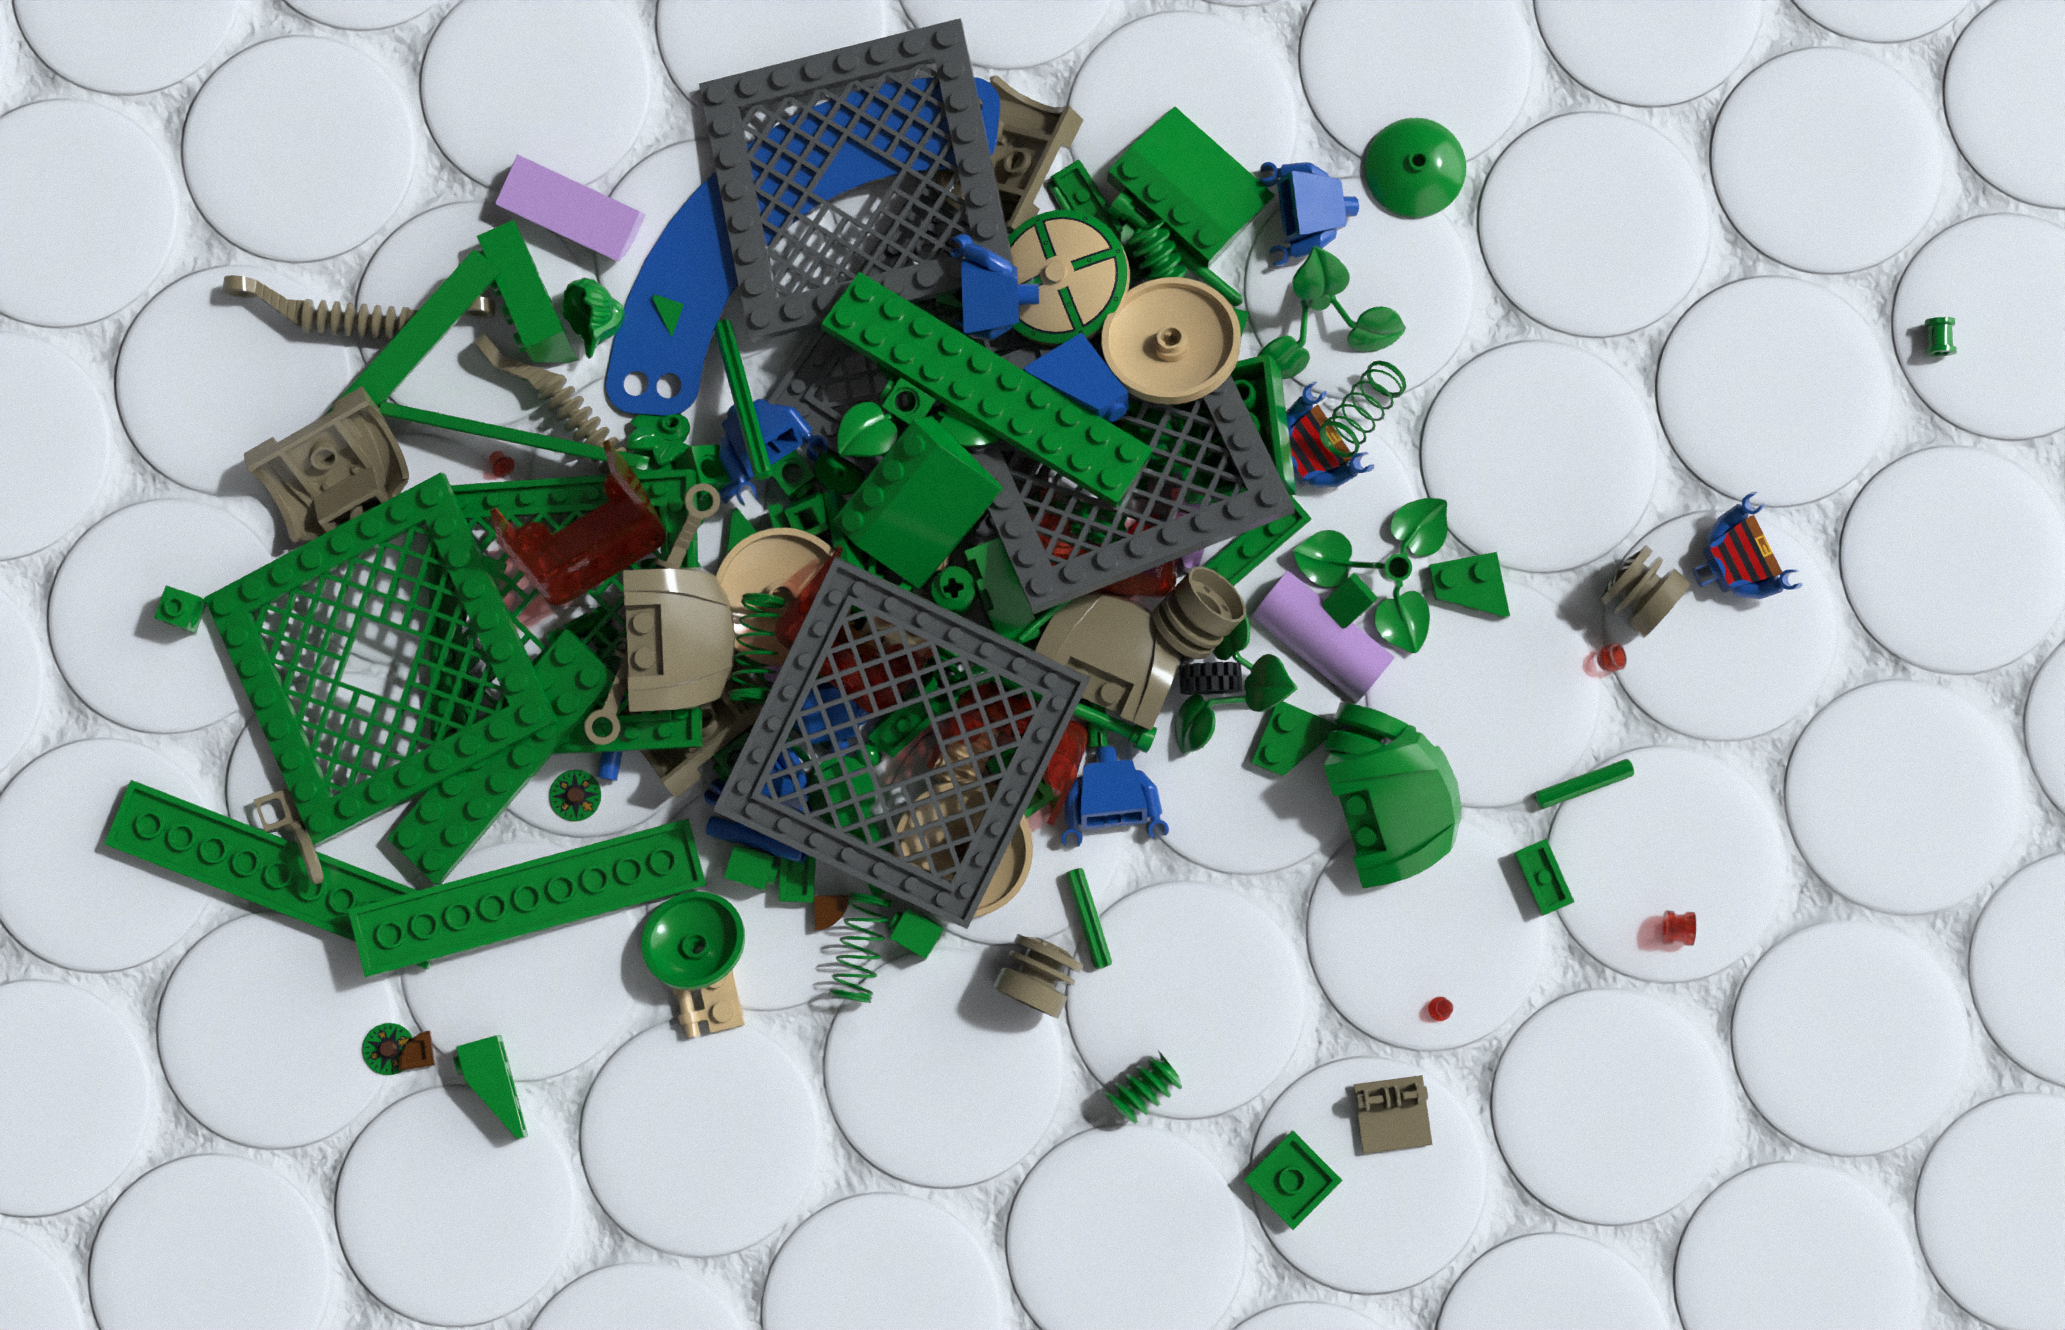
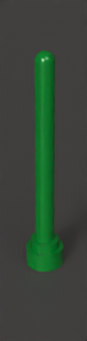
(1126, 209)
(1137, 735)

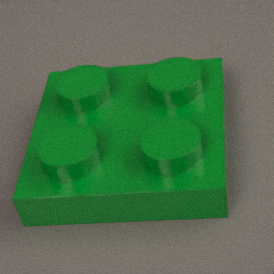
(1292, 1180)

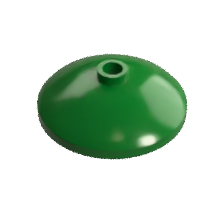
(1413, 189)
(689, 923)

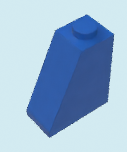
(1083, 377)

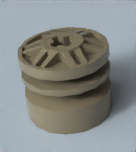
(1644, 591)
(1199, 613)
(1038, 975)

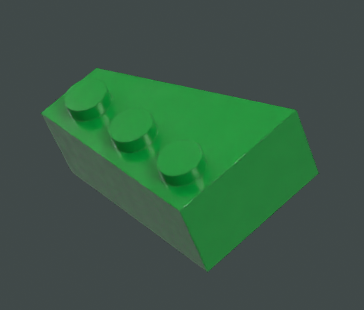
(1000, 591)

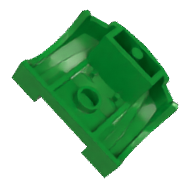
(1397, 806)

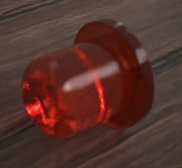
(501, 464)
(1440, 1008)

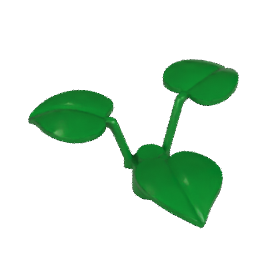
(1317, 284)
(871, 434)
(1422, 529)
(1264, 689)

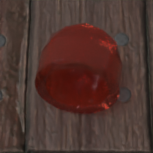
(1611, 657)

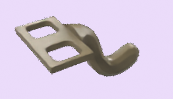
(295, 825)

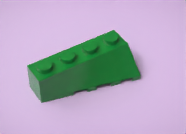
(525, 296)

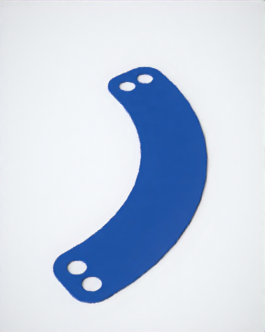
(695, 256)

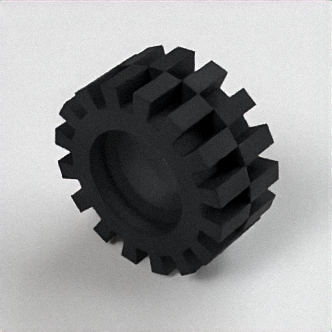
(1210, 678)

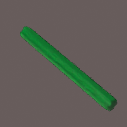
(743, 400)

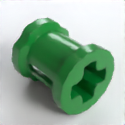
(1940, 336)

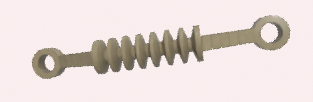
(304, 314)
(550, 386)
(672, 560)

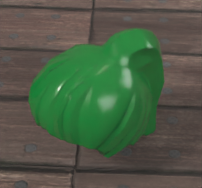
(591, 312)

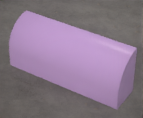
(570, 208)
(1301, 623)

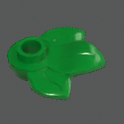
(657, 434)

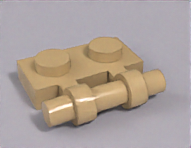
(720, 1004)

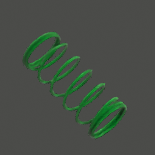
(1379, 388)
(755, 694)
(860, 898)

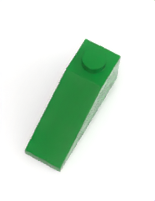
(490, 1076)

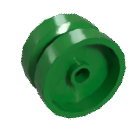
(1366, 728)

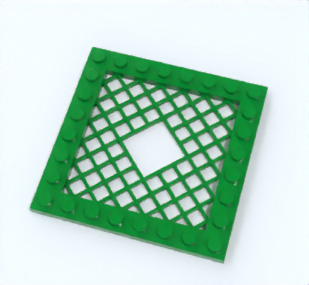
(566, 496)
(233, 611)

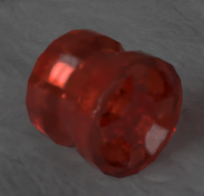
(1679, 928)

